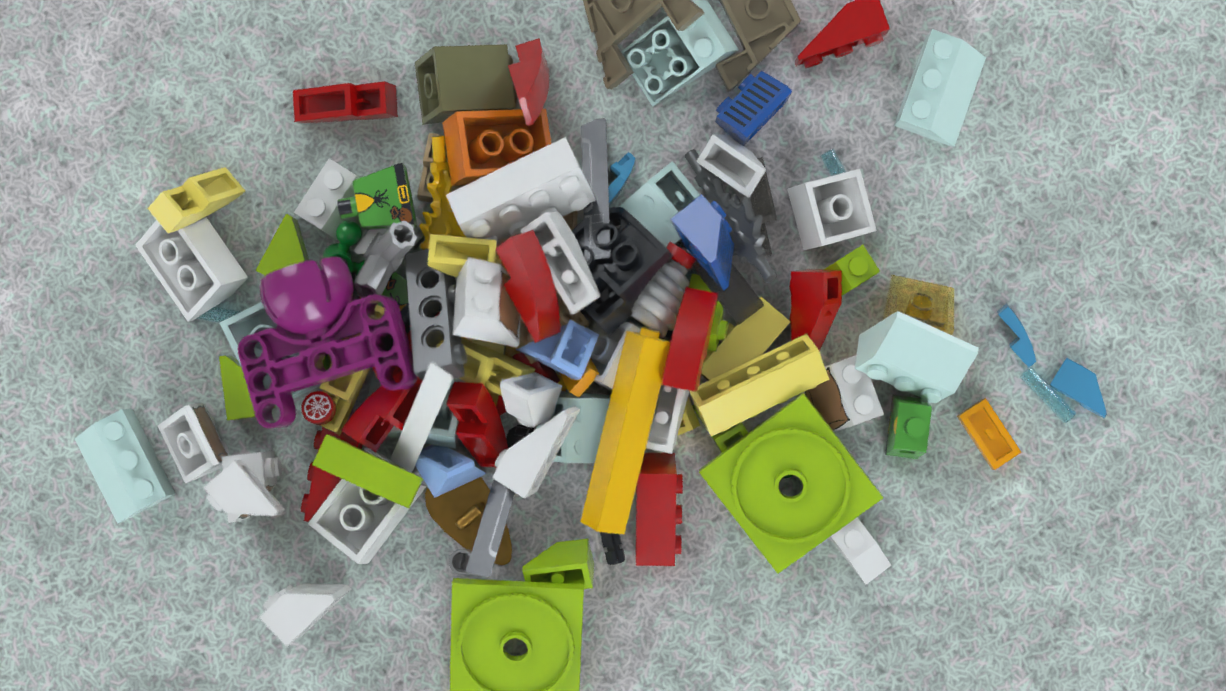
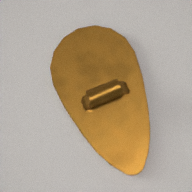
(461, 513)

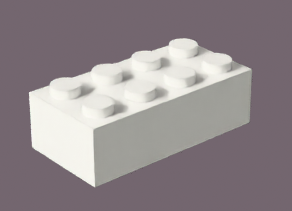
(521, 192)

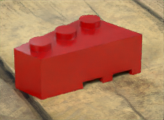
(658, 511)

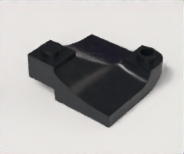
(625, 274)

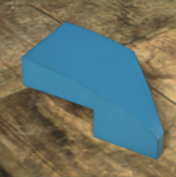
(622, 172)
(1022, 344)
(1080, 386)

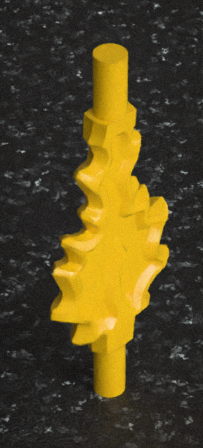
(442, 219)

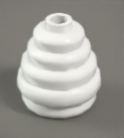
(661, 299)

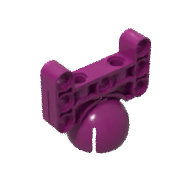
(312, 308)

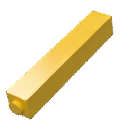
(625, 431)

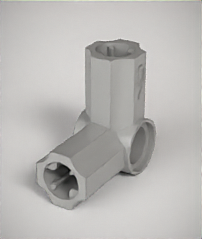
(384, 258)

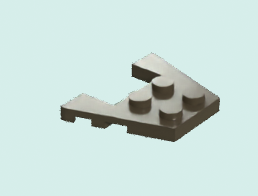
(617, 19)
(760, 29)

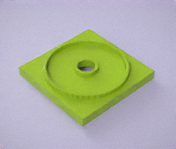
(797, 444)
(495, 611)

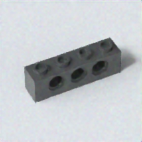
(426, 329)

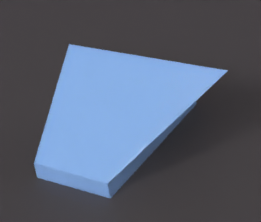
(566, 351)
(445, 469)

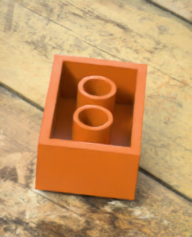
(490, 140)

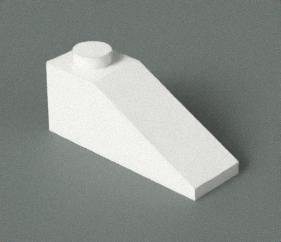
(565, 260)
(667, 418)
(528, 461)

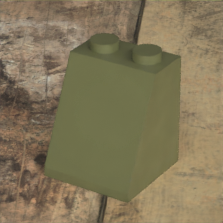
(464, 80)

